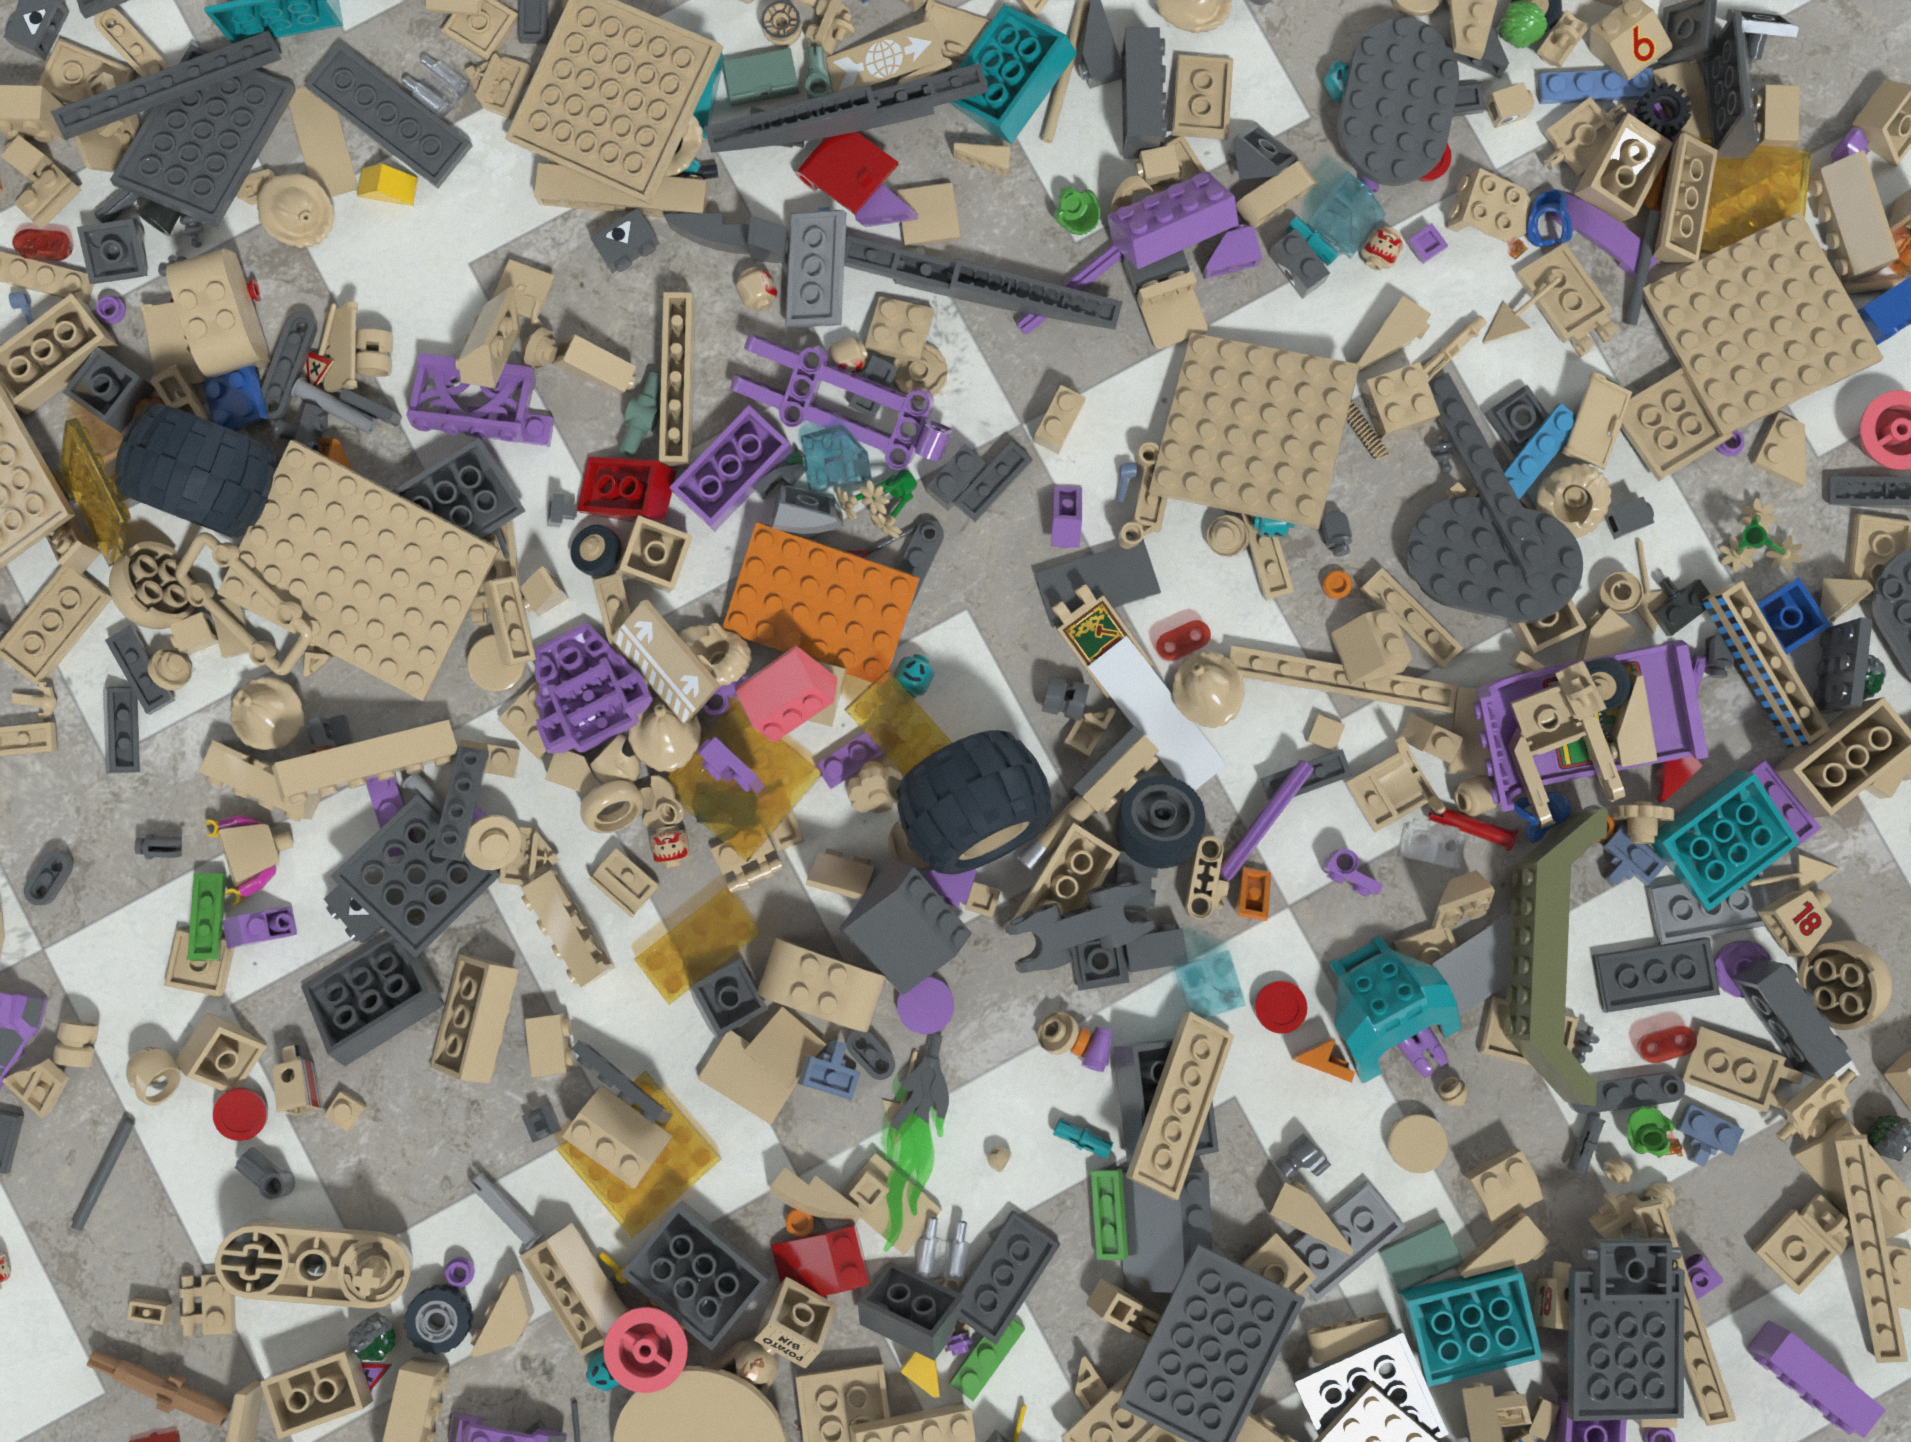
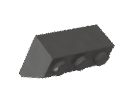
(910, 1310)

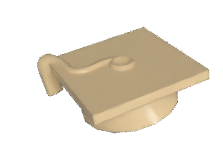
(530, 288)

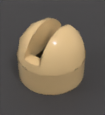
(998, 1158)

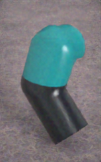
(705, 171)

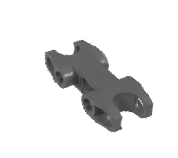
(1059, 932)

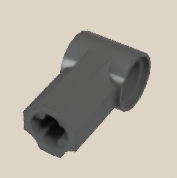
(263, 1172)

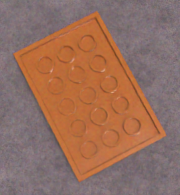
(821, 601)

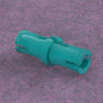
(1314, 239)
(1083, 1138)

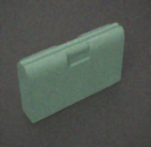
(761, 77)
(1420, 1256)

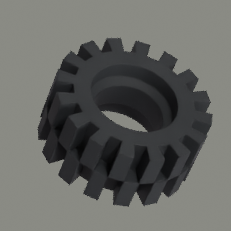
(1671, 98)

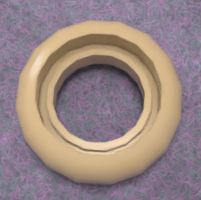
(606, 795)

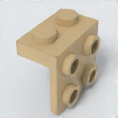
(106, 153)
(1487, 205)
(1171, 309)

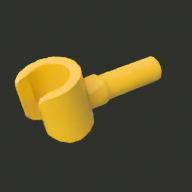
(615, 1268)

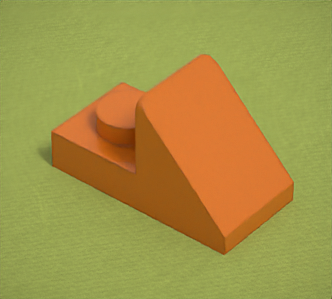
(1254, 894)
(1318, 1056)

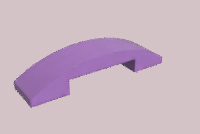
(1605, 233)

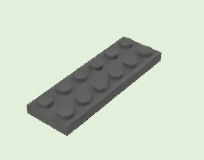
(388, 115)

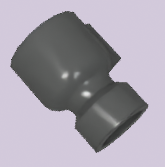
(1302, 1155)

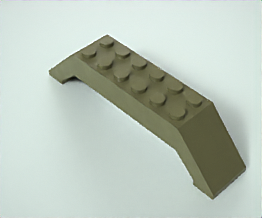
(1541, 955)

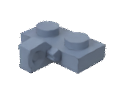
(1631, 859)
(829, 1072)
(1708, 1134)

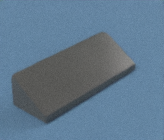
(121, 730)

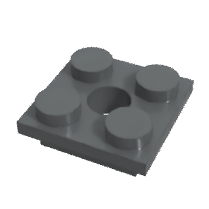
(1503, 418)
(1090, 977)

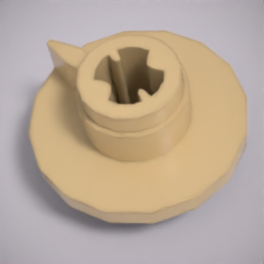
(493, 842)

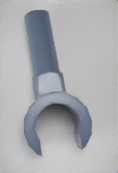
(23, 301)
(1127, 470)

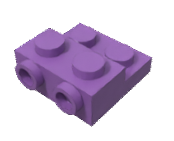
(724, 764)

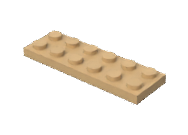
(1180, 1106)

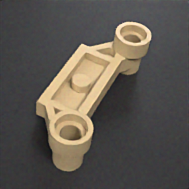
(1148, 508)

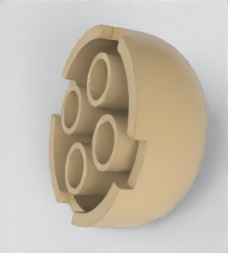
(144, 587)
(1859, 987)

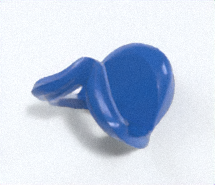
(1549, 201)
(1559, 807)

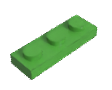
(207, 917)
(1109, 1214)
(984, 1361)

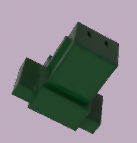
(795, 457)

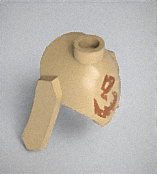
(753, 1363)

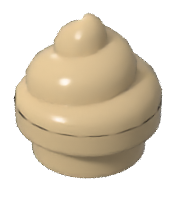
(1453, 1091)
(1660, 1190)

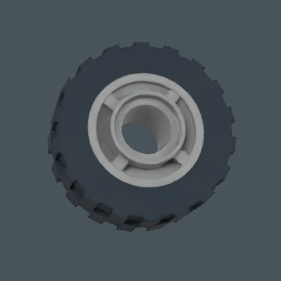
(425, 1332)

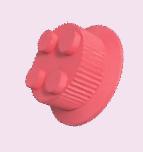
(1887, 430)
(645, 1350)

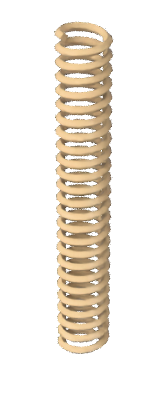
(1368, 440)

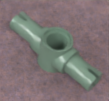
(817, 74)
(641, 415)

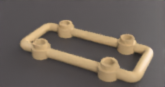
(201, 594)

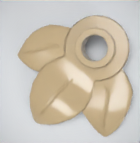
(657, 803)

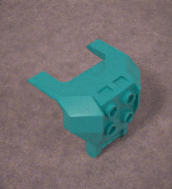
(1388, 1003)

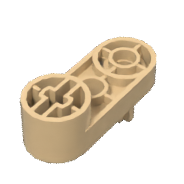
(372, 1271)

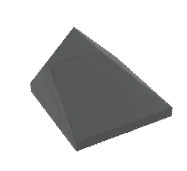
(1259, 153)

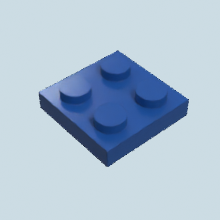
(235, 399)

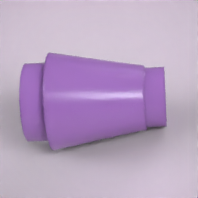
(1097, 1050)

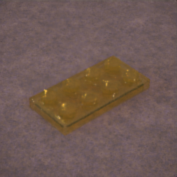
(896, 723)
(697, 946)

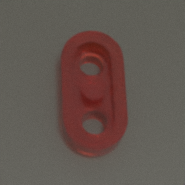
(46, 244)
(1182, 641)
(1665, 1044)

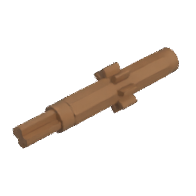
(168, 1392)

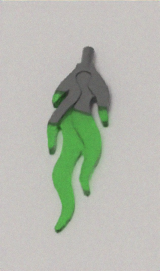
(915, 1133)

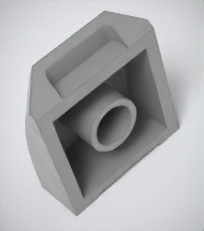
(805, 511)

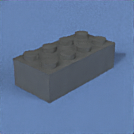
(1143, 91)
(1792, 1018)

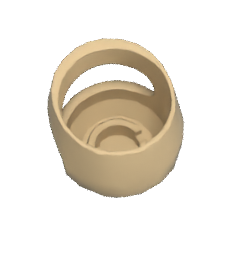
(614, 765)
(146, 1068)

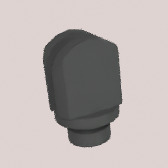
(1337, 533)
(1718, 656)
(148, 846)

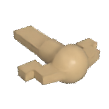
(47, 701)

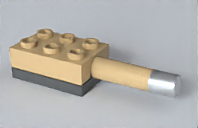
(1095, 792)

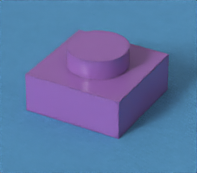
(1427, 243)

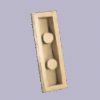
(509, 621)

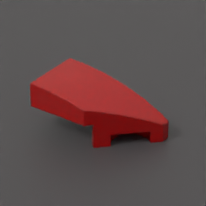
(1674, 775)

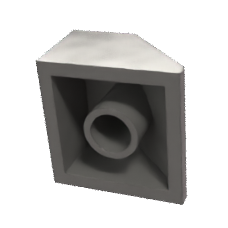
(108, 389)

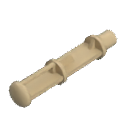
(1453, 347)

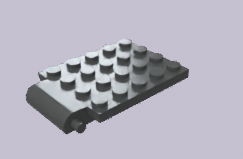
(1626, 1331)

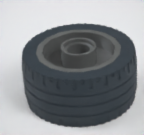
(1160, 822)

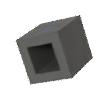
(1629, 517)

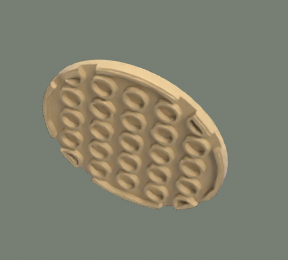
(701, 1408)

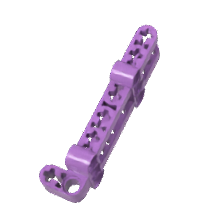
(930, 436)

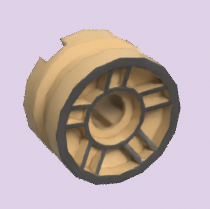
(786, 13)

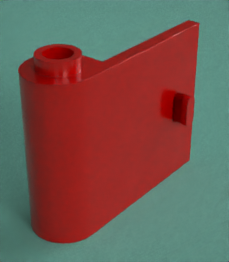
(846, 169)

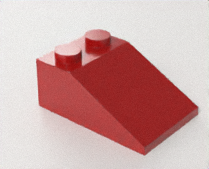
(626, 489)
(824, 1260)

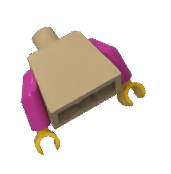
(249, 852)

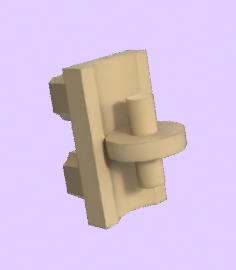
(833, 26)
(1562, 40)
(1580, 690)
(1615, 1215)
(1827, 1223)

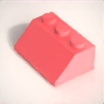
(786, 693)

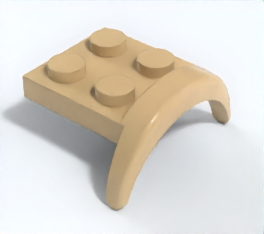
(1393, 788)

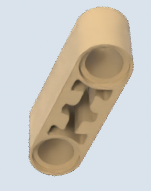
(1276, 194)
(1211, 871)
(1341, 1337)

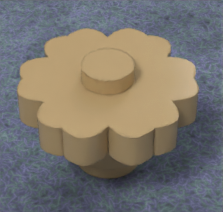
(874, 788)
(1642, 820)

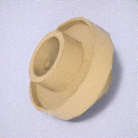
(540, 348)
(1228, 536)
(1621, 592)
(169, 669)
(1057, 1032)

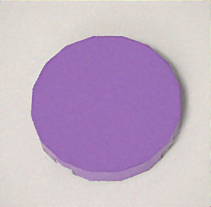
(1734, 958)
(926, 1006)

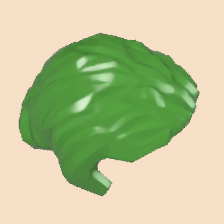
(1522, 24)
(1077, 210)
(1648, 1130)

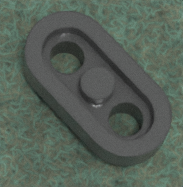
(48, 876)
(870, 1054)

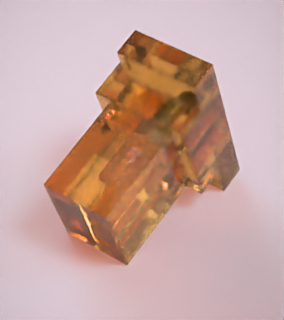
(1517, 249)
(1675, 1148)

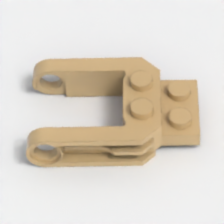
(1547, 723)

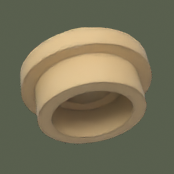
(1617, 1170)

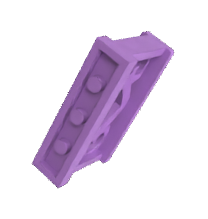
(476, 422)

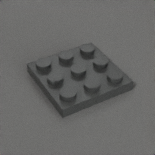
(1843, 666)

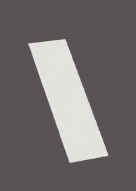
(1153, 711)

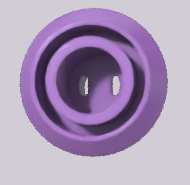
(1851, 143)

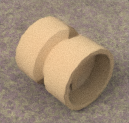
(373, 362)
(75, 1043)

